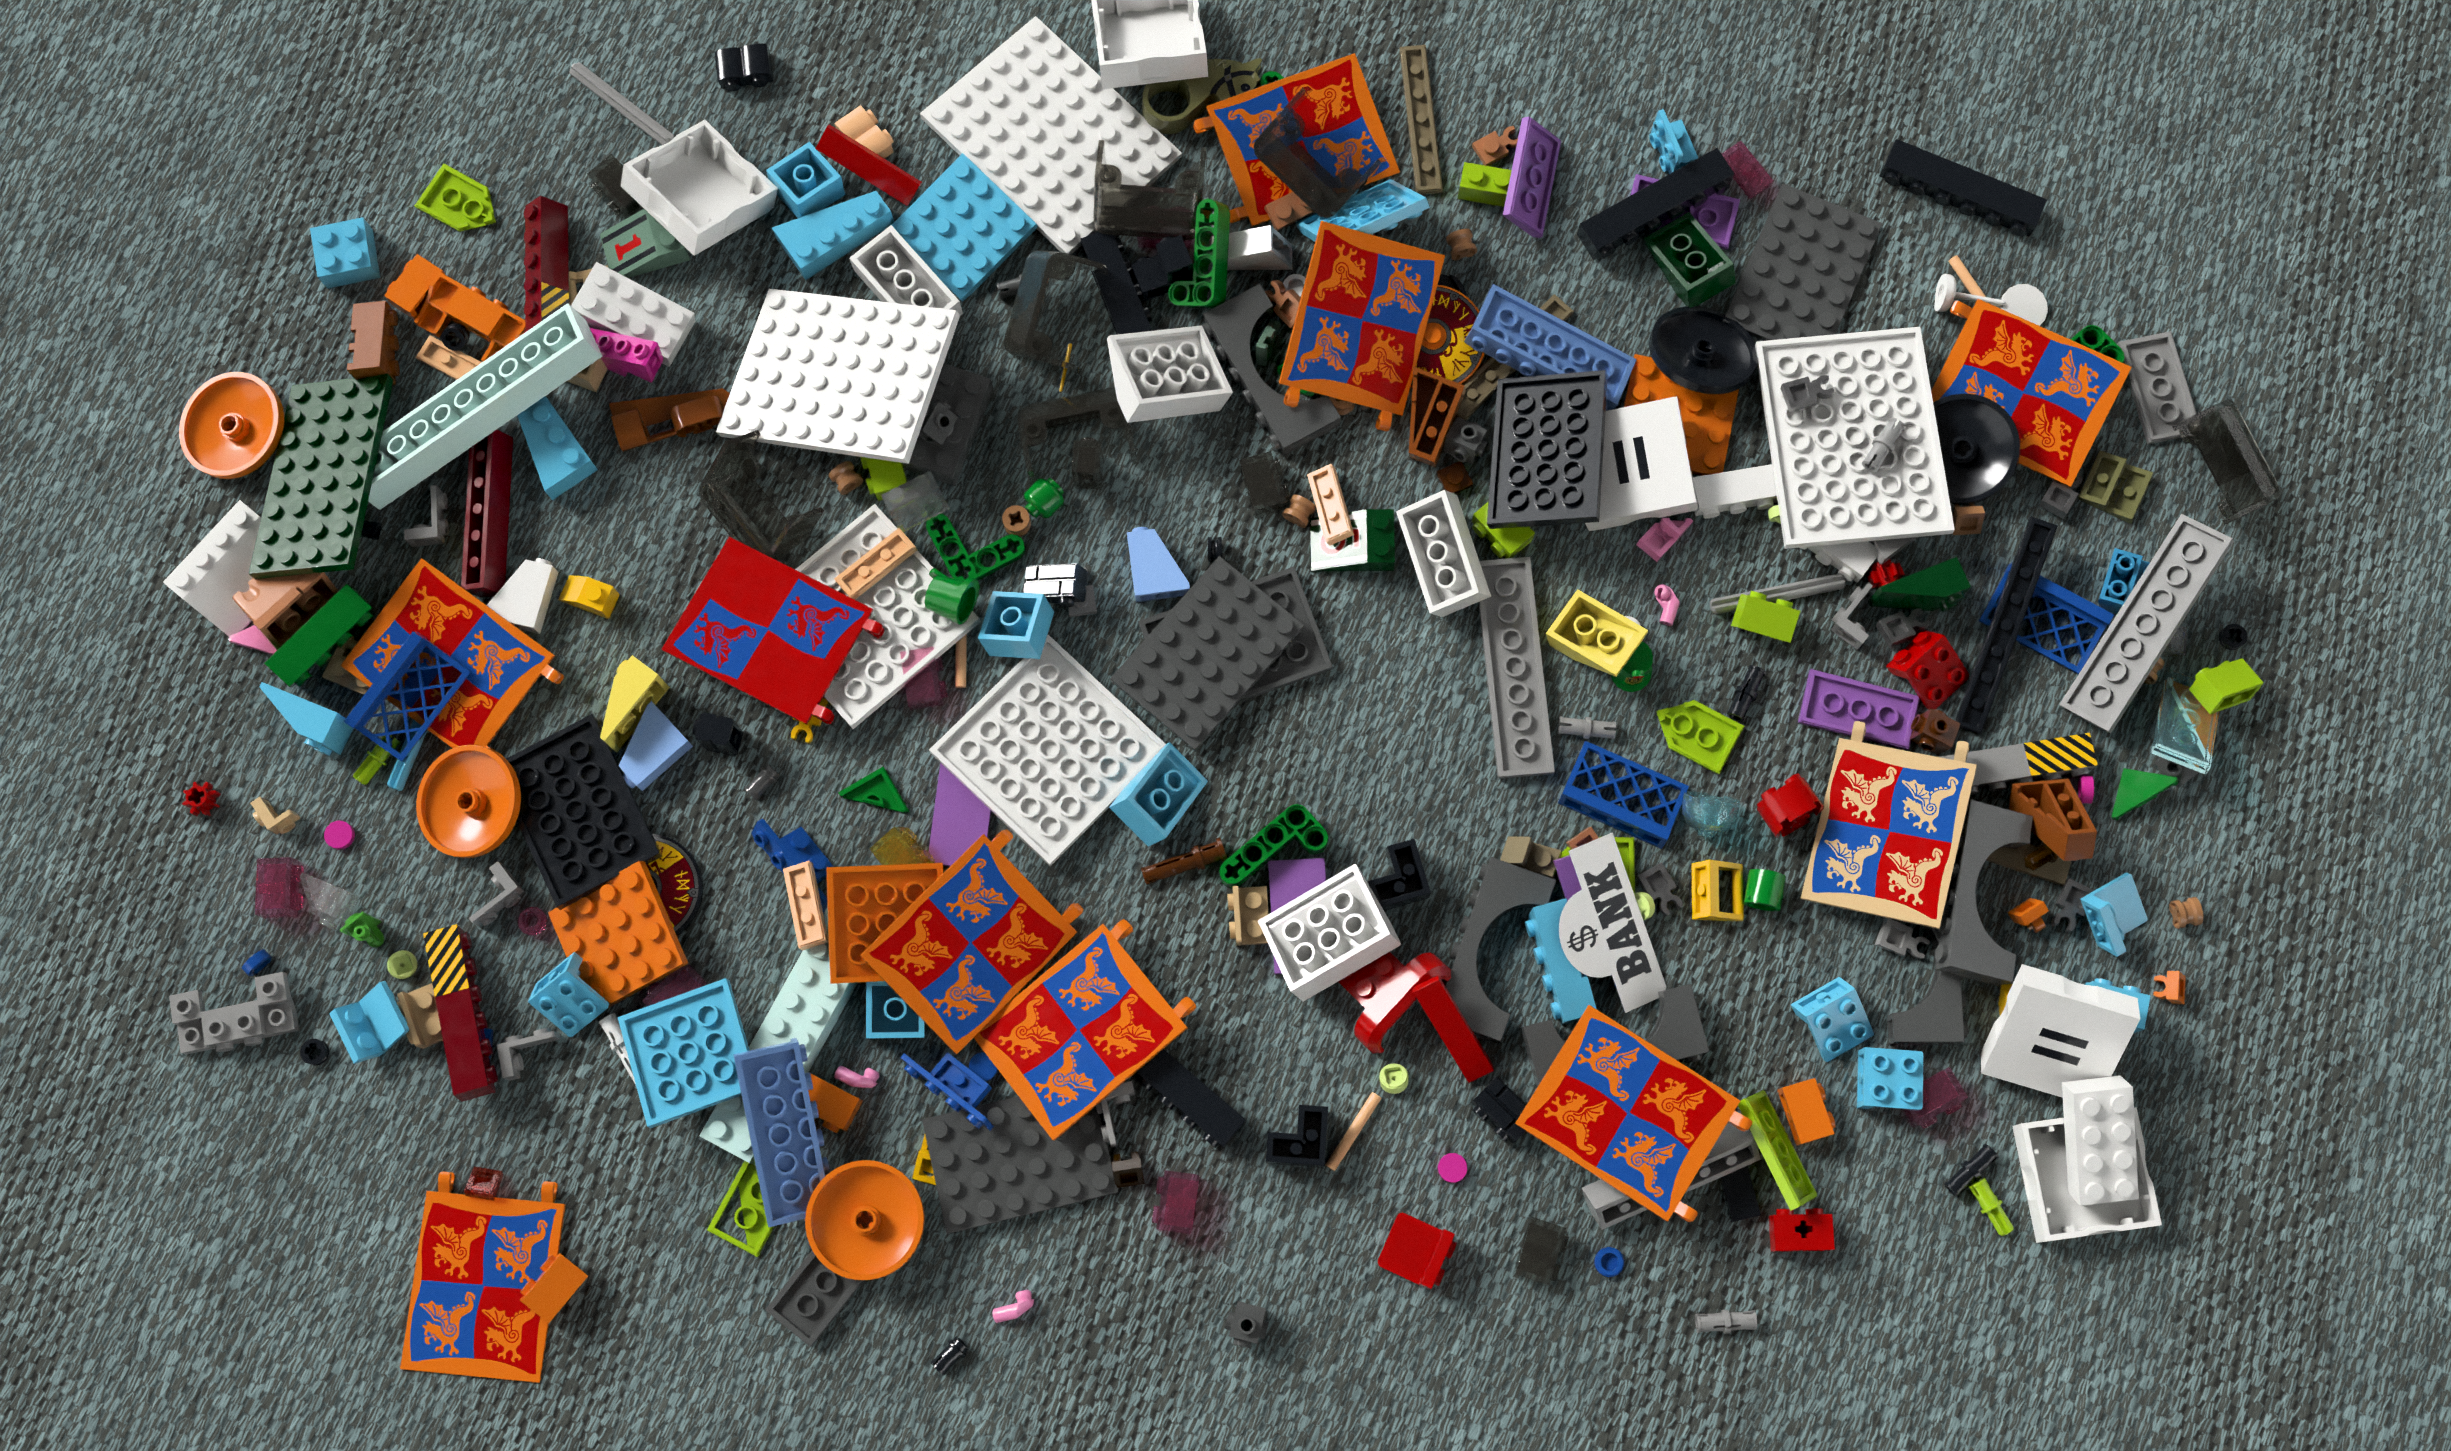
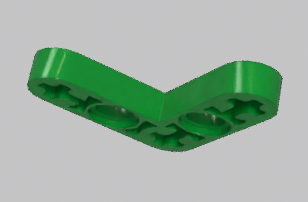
(973, 560)

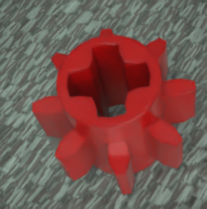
(1885, 573)
(208, 801)

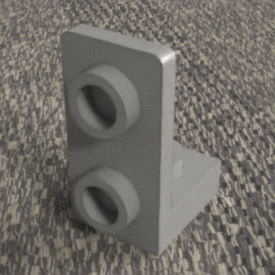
(424, 534)
(1848, 630)
(509, 897)
(510, 1061)
(1119, 1096)

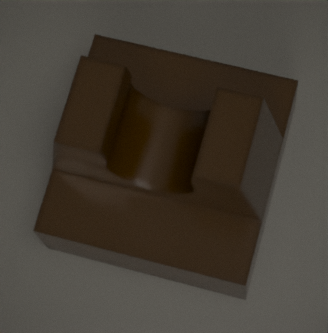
(1127, 1172)

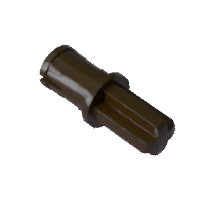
(2040, 857)

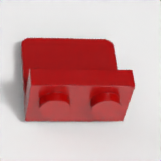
(1930, 668)
(1416, 1251)

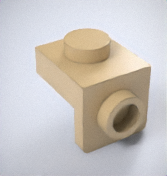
(266, 816)

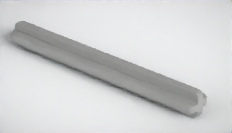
(620, 103)
(1783, 592)

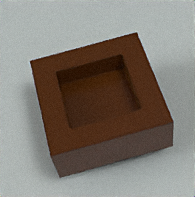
(1454, 478)

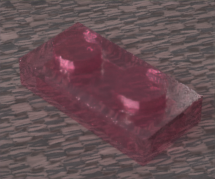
(1747, 170)

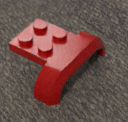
(1387, 992)

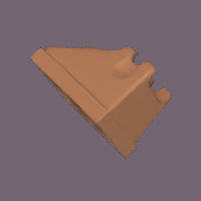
(284, 603)

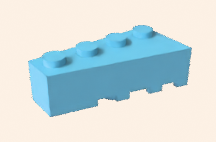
(832, 232)
(554, 449)
(1568, 986)

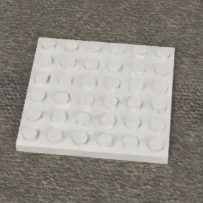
(874, 664)
(1047, 750)

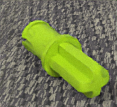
(373, 762)
(1991, 1206)

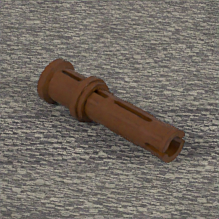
(1197, 858)

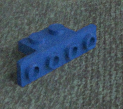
(792, 850)
(957, 1083)

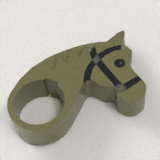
(1224, 81)

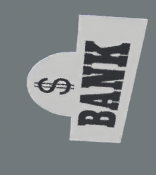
(1604, 927)

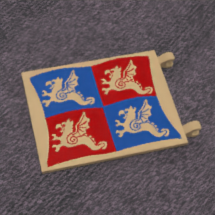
(1889, 831)

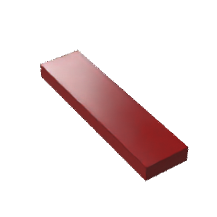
(868, 165)
(1453, 1028)

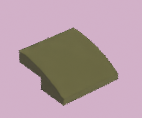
(2103, 482)

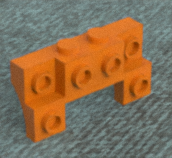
(454, 302)

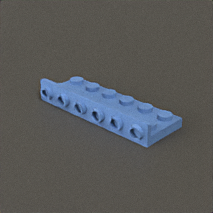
(1544, 344)
(782, 1128)

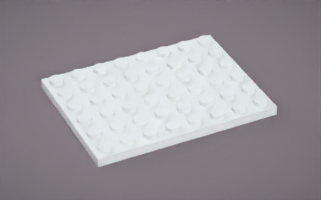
(1035, 130)
(839, 374)
(1821, 448)

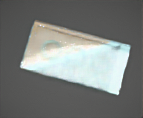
(2183, 726)

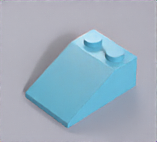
(320, 726)
(1159, 795)

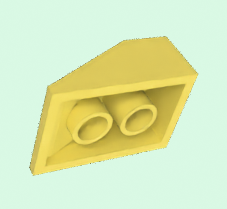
(1595, 634)
(630, 694)

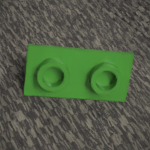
(364, 928)

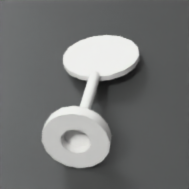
(2019, 300)

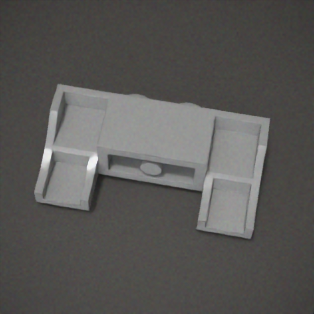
(245, 1022)

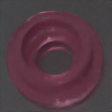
(526, 914)

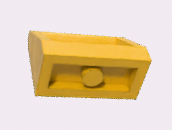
(1706, 891)

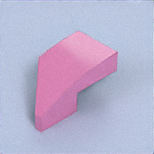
(1662, 536)
(253, 639)

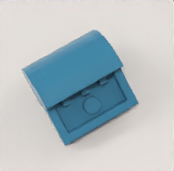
(2121, 577)

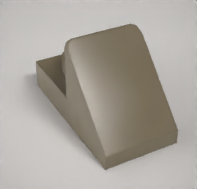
(1530, 855)

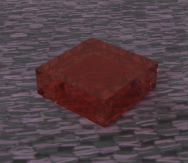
(483, 1183)

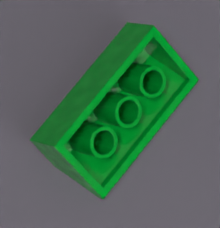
(319, 636)

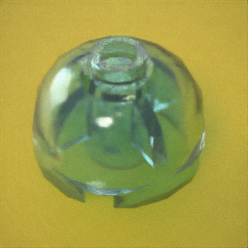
(1709, 813)

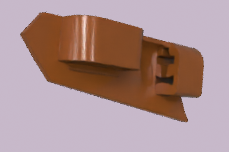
(688, 412)

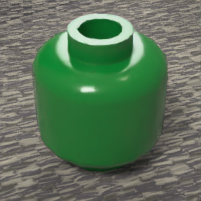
(1043, 498)

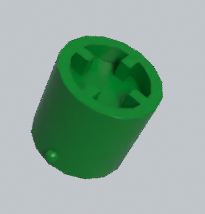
(1764, 890)

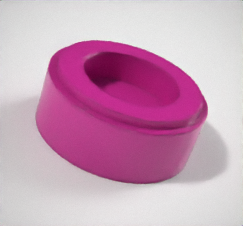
(2086, 789)
(339, 835)
(1452, 1167)

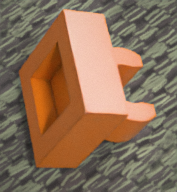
(2030, 914)
(2174, 989)

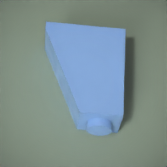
(1153, 567)
(652, 748)

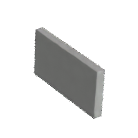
(2157, 385)

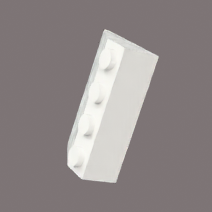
(1166, 374)
(219, 570)
(1328, 933)

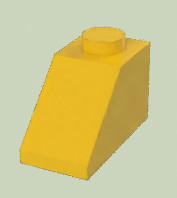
(589, 595)

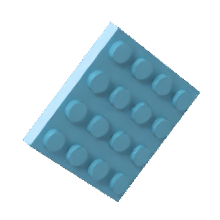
(1371, 210)
(964, 227)
(685, 1052)

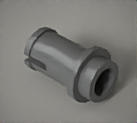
(1012, 284)
(762, 781)

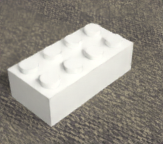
(900, 275)
(627, 308)
(1443, 553)
(2100, 1140)

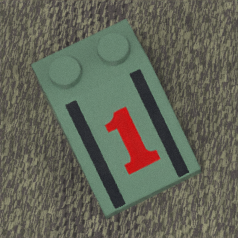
(641, 246)

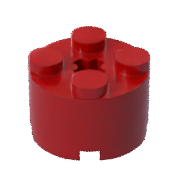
(1789, 806)

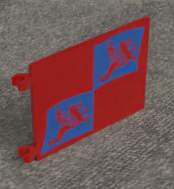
(769, 631)

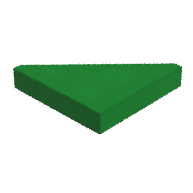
(2139, 788)
(876, 790)

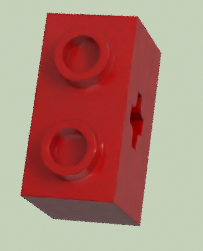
(1818, 1236)

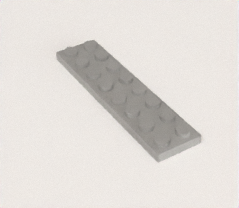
(2146, 623)
(1515, 670)

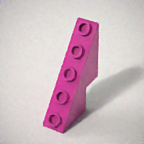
(629, 354)

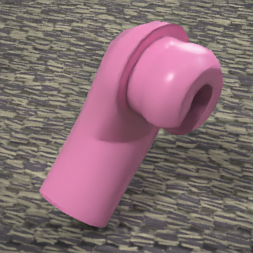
(1668, 602)
(856, 1080)
(1014, 1310)

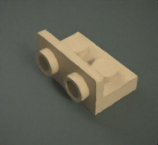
(1249, 907)
(421, 1016)

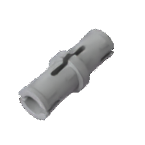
(1883, 445)
(1586, 727)
(1726, 1321)

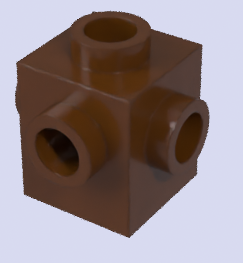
(1934, 731)

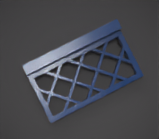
(2062, 600)
(388, 680)
(1614, 815)

